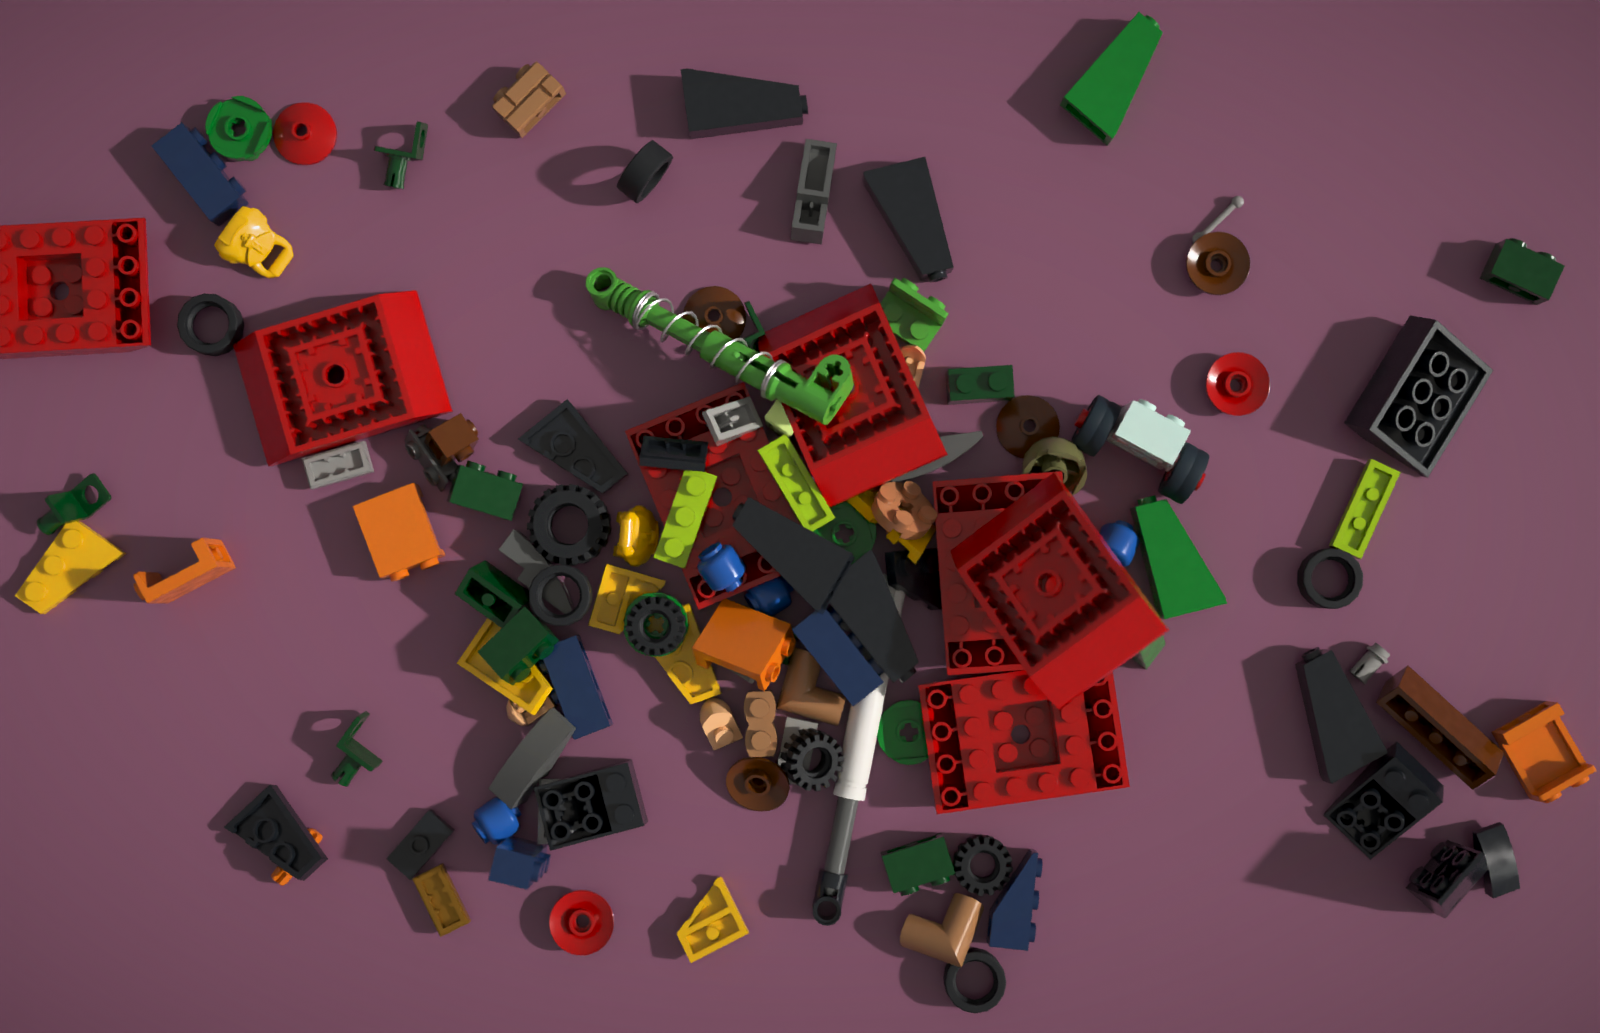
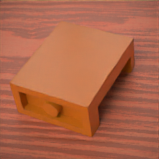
(398, 532)
(212, 563)
(745, 642)
(1543, 752)

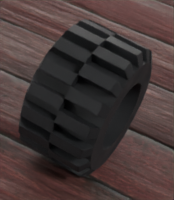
(544, 512)

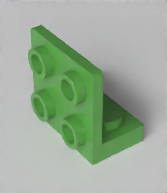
(911, 314)

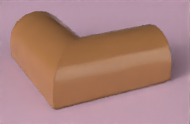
(802, 696)
(946, 940)

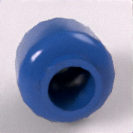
(1121, 540)
(721, 567)
(770, 596)
(496, 821)

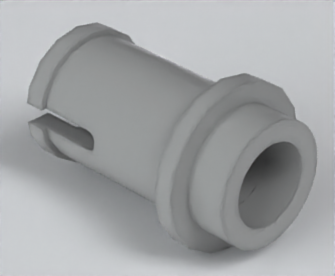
(1369, 662)

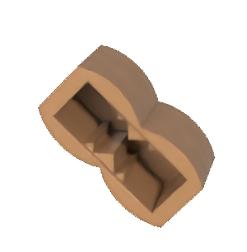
(761, 732)

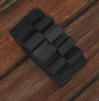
(636, 621)
(823, 771)
(996, 879)

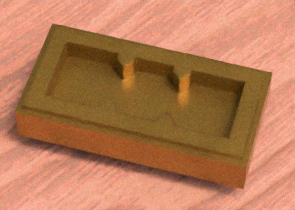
(441, 900)

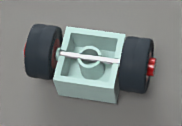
(1149, 438)

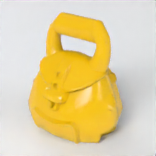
(250, 240)
(637, 535)

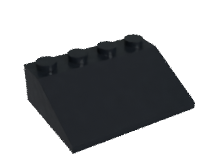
(1419, 394)

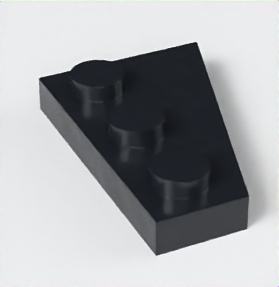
(573, 445)
(279, 833)

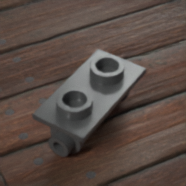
(432, 470)

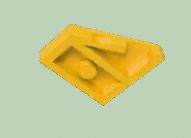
(712, 923)

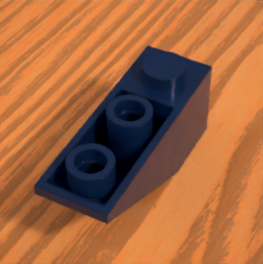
(1012, 910)

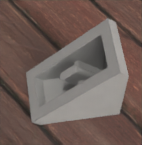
(732, 420)

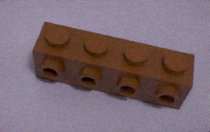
(1440, 727)

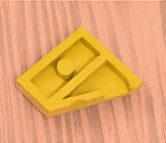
(615, 594)

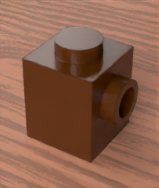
(452, 440)

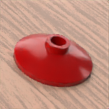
(317, 141)
(1253, 384)
(577, 938)

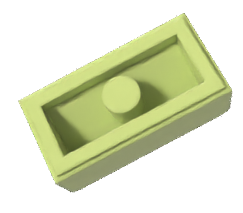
(778, 420)

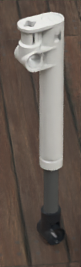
(850, 787)

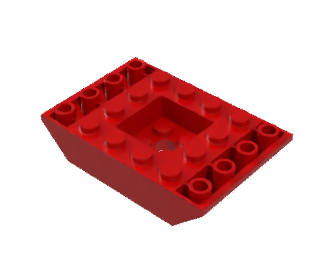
(106, 283)
(386, 383)
(882, 423)
(736, 468)
(962, 509)
(1089, 619)
(981, 765)

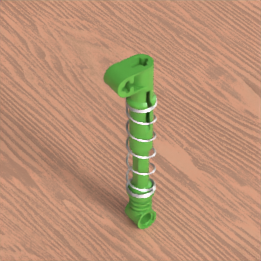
(770, 377)

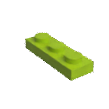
(796, 483)
(1364, 508)
(685, 517)

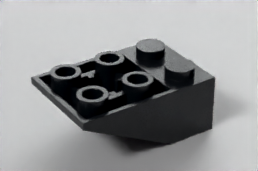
(1385, 801)
(591, 805)
(1447, 876)

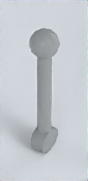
(1236, 202)

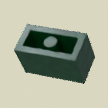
(1522, 271)
(979, 384)
(485, 491)
(492, 593)
(518, 646)
(918, 864)

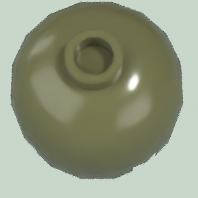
(1056, 455)

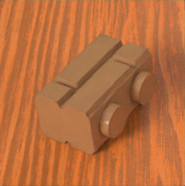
(528, 98)

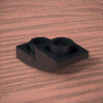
(1500, 859)

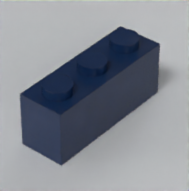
(201, 173)
(839, 655)
(576, 687)
(519, 862)

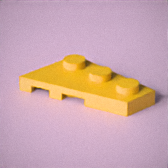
(527, 694)

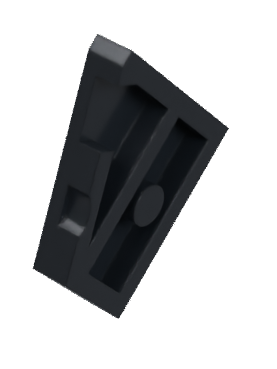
(916, 580)

